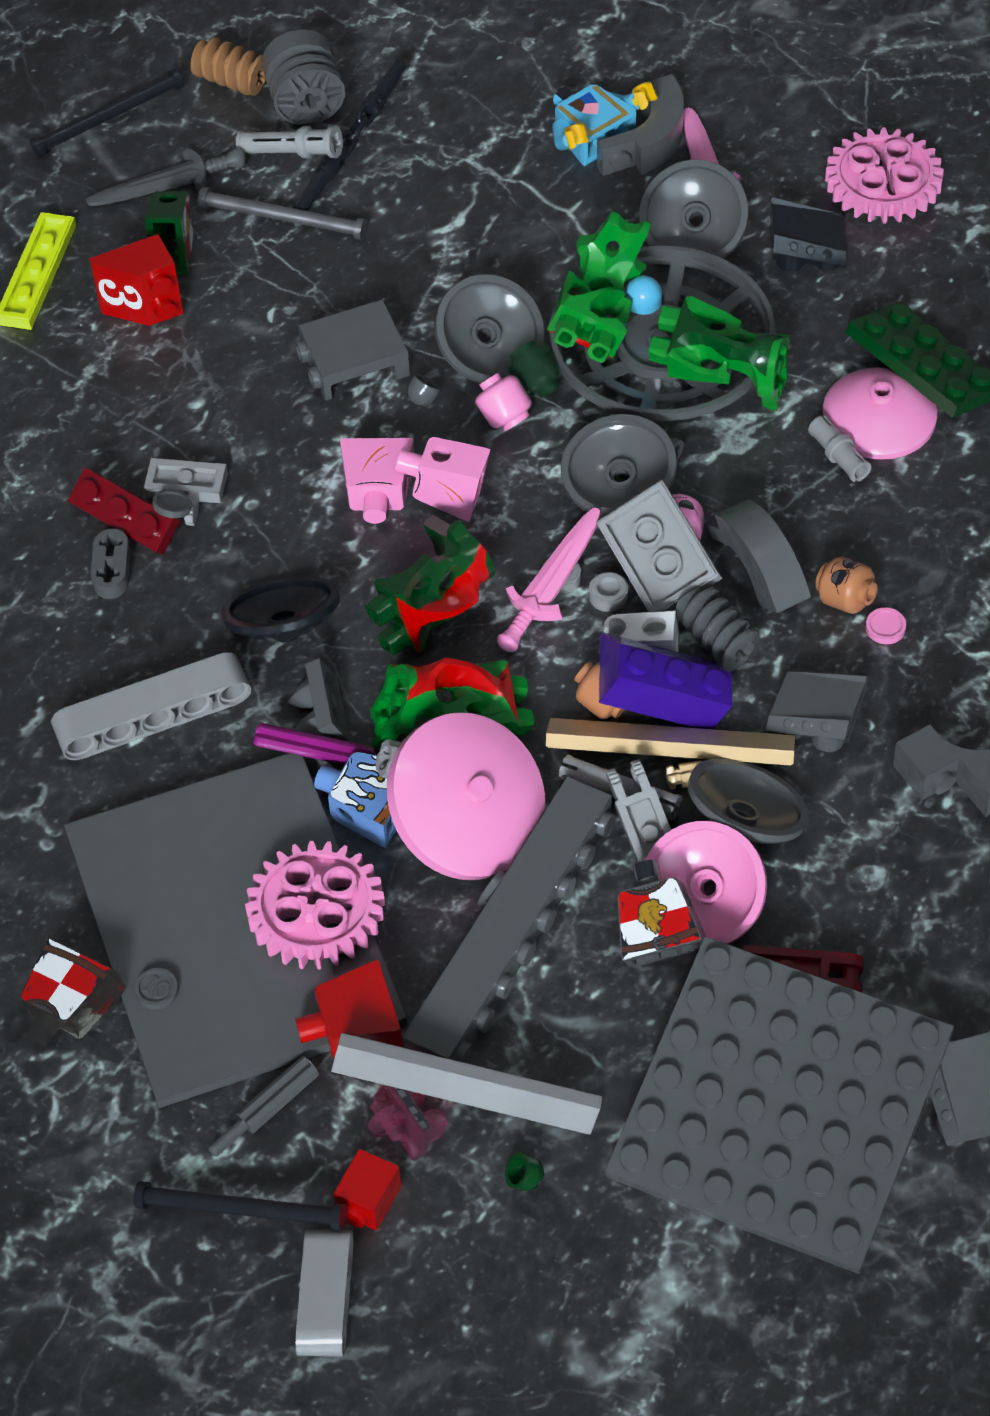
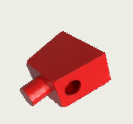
(352, 1005)

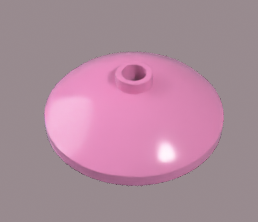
(880, 413)
(717, 853)

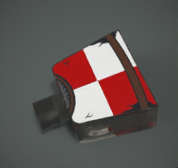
(67, 993)

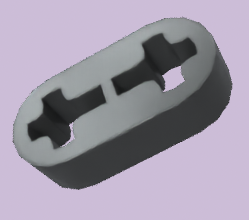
(103, 563)

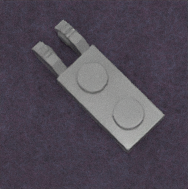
(639, 813)

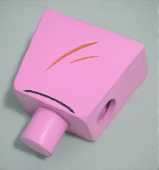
(447, 475)
(372, 476)

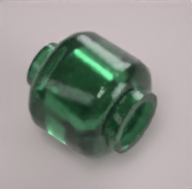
(535, 368)

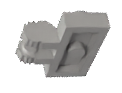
(196, 479)

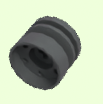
(303, 77)

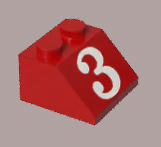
(137, 282)

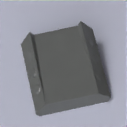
(818, 706)
(963, 1090)

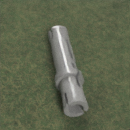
(596, 778)

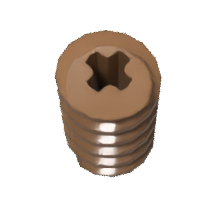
(228, 66)

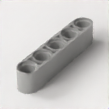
(150, 706)

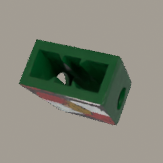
(171, 218)

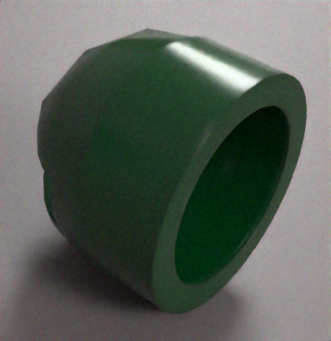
(521, 1178)

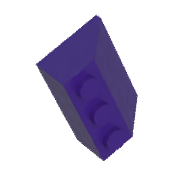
(663, 683)

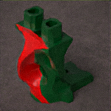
(414, 598)

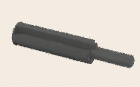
(268, 1102)

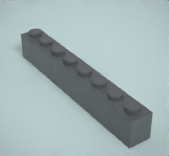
(511, 923)

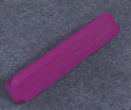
(307, 744)

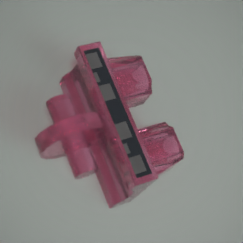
(401, 1118)

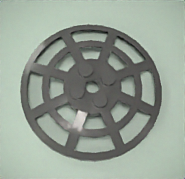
(641, 328)

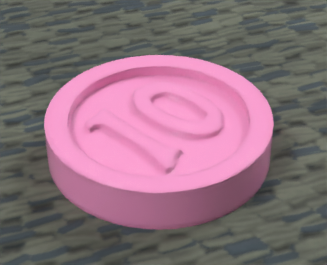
(885, 625)

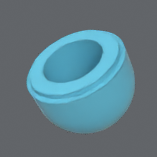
(645, 294)

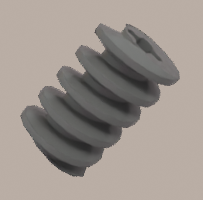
(717, 627)

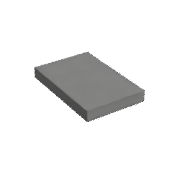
(658, 548)

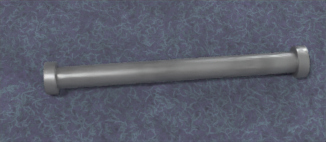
(208, 198)

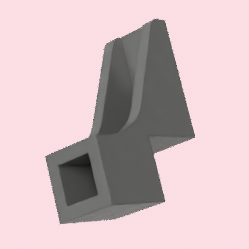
(935, 764)

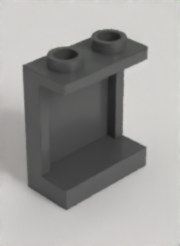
(351, 346)

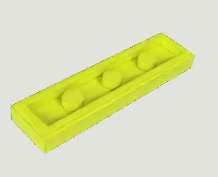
(36, 270)

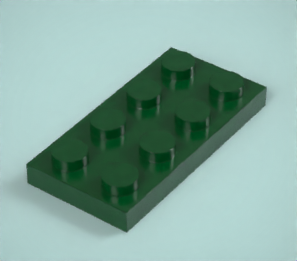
(923, 358)

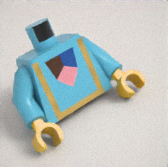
(595, 115)

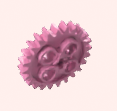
(862, 184)
(315, 905)

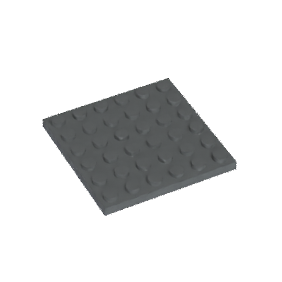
(780, 1104)

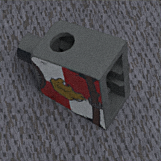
(656, 918)

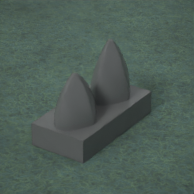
(323, 694)

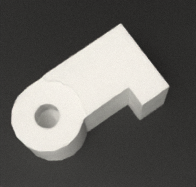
(649, 628)

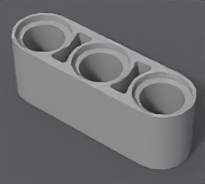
(324, 1293)

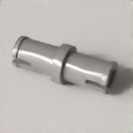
(839, 448)

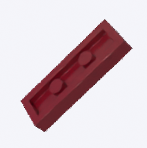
(122, 510)

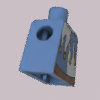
(358, 798)

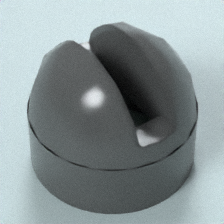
(422, 390)

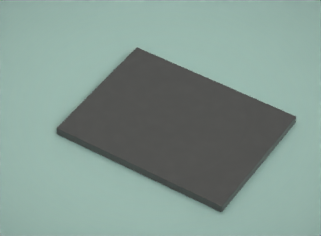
(173, 896)

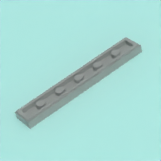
(466, 1083)

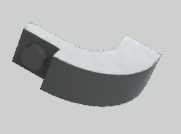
(652, 141)
(763, 552)

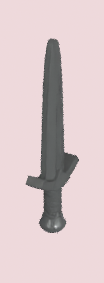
(191, 171)

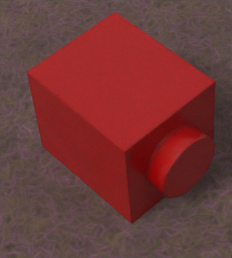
(368, 1189)

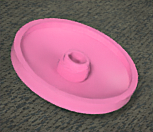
(464, 795)

